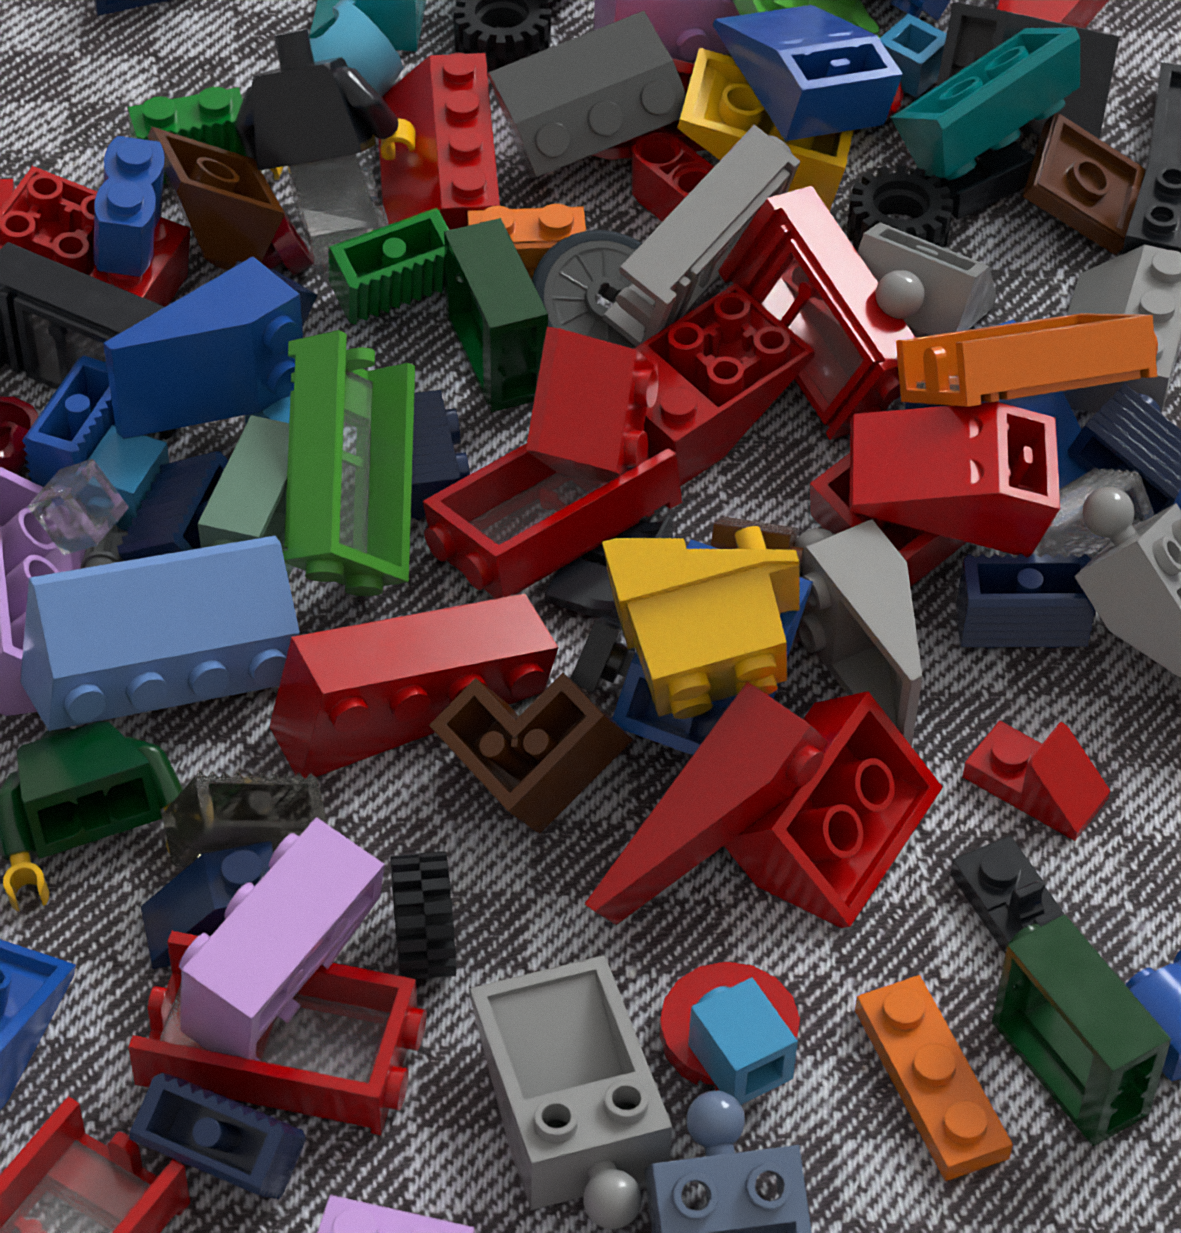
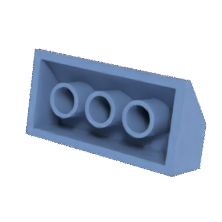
(157, 632)

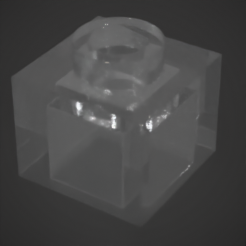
(78, 507)

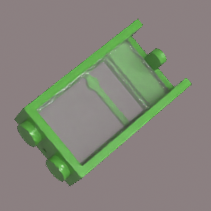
(349, 466)

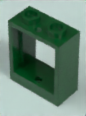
(494, 312)
(1079, 1029)

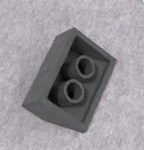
(589, 94)

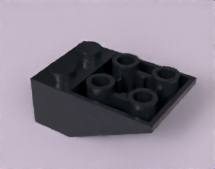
(978, 30)

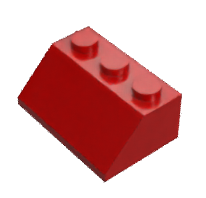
(848, 822)

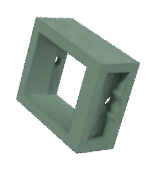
(252, 488)

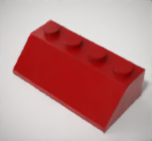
(453, 142)

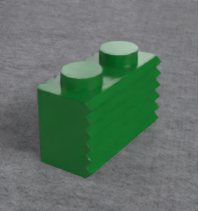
(201, 117)
(389, 266)

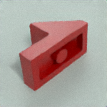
(1044, 779)

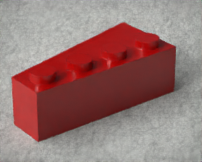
(388, 679)

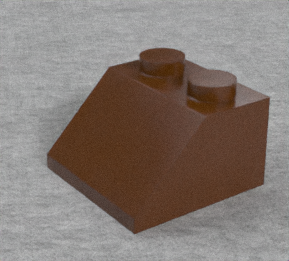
(220, 198)

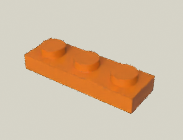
(933, 1078)

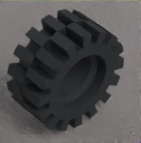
(527, 32)
(902, 195)
(423, 915)

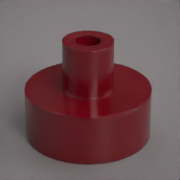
(288, 248)

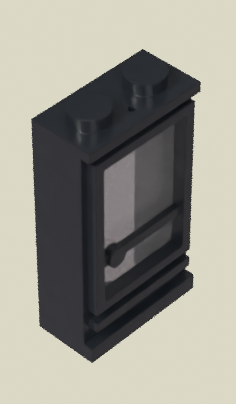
(59, 315)

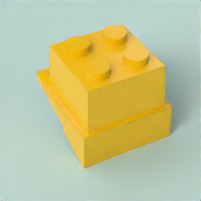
(703, 616)

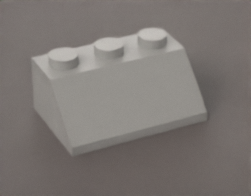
(1134, 283)

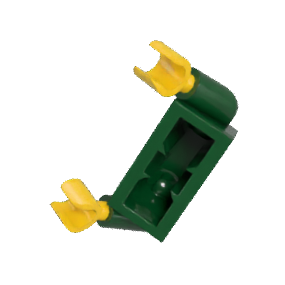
(78, 791)

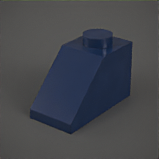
(200, 894)

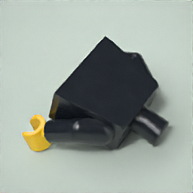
(314, 111)

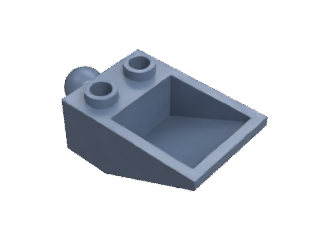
(728, 1177)

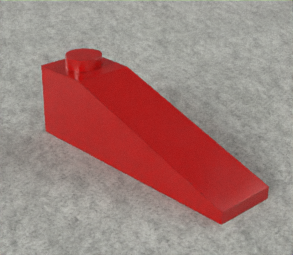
(729, 783)

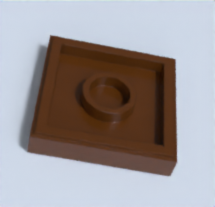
(1084, 182)

